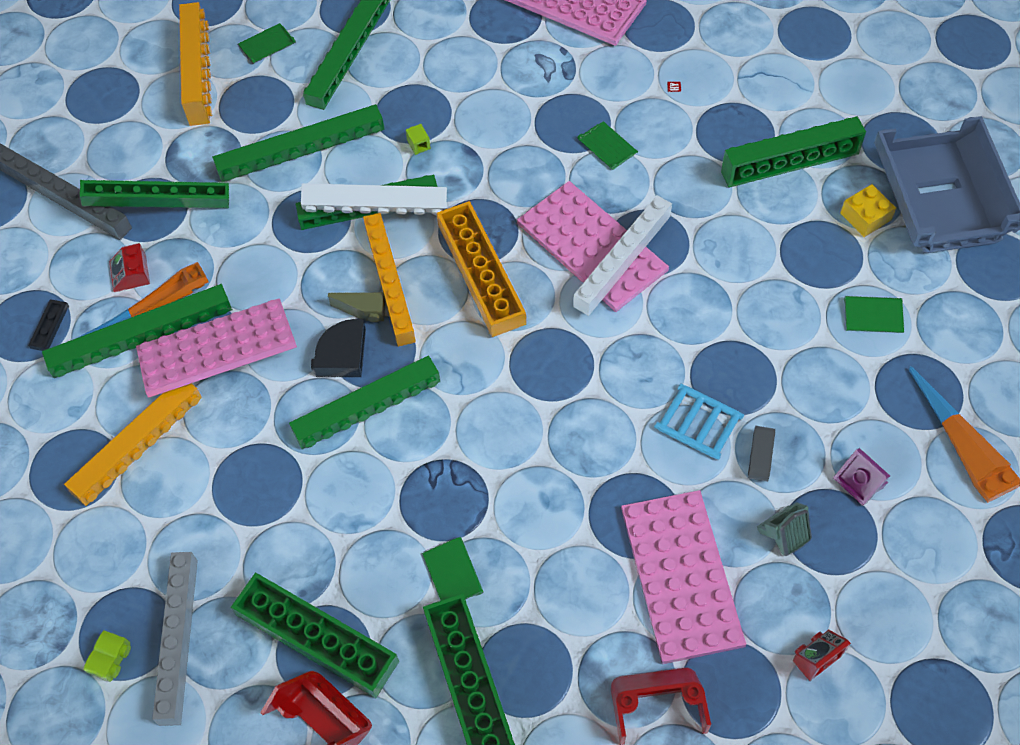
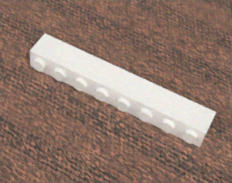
(373, 198)
(622, 255)

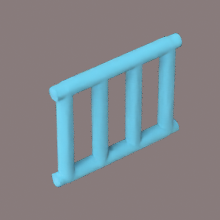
(700, 399)

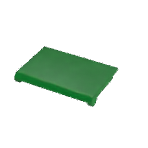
(266, 43)
(607, 145)
(874, 314)
(452, 570)

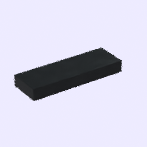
(48, 325)

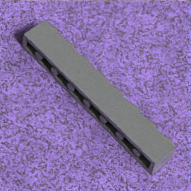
(175, 639)

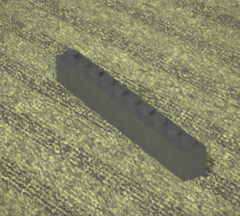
(62, 193)

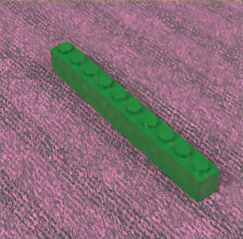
(343, 52)
(298, 143)
(136, 330)

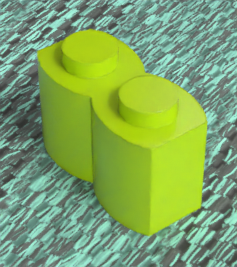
(107, 656)

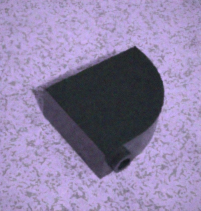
(340, 350)

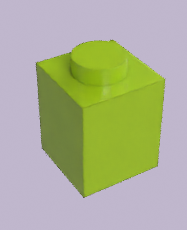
(418, 139)

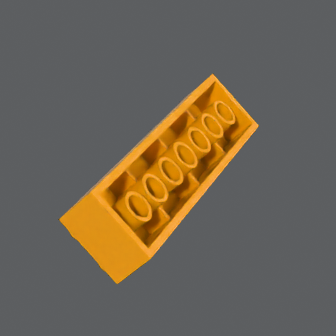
(194, 64)
(481, 269)

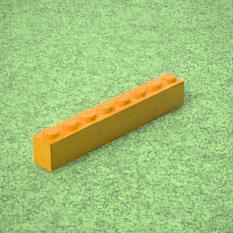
(389, 280)
(131, 443)

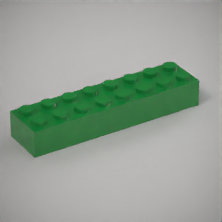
(792, 151)
(315, 635)
(467, 673)

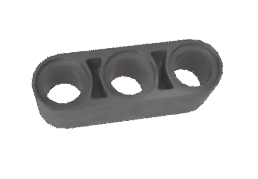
(761, 453)

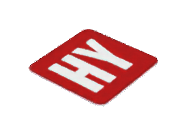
(674, 86)

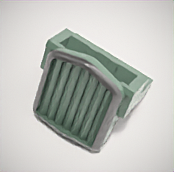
(788, 528)

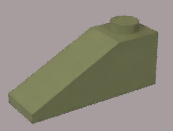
(361, 305)

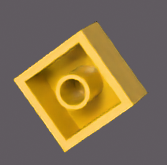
(868, 210)

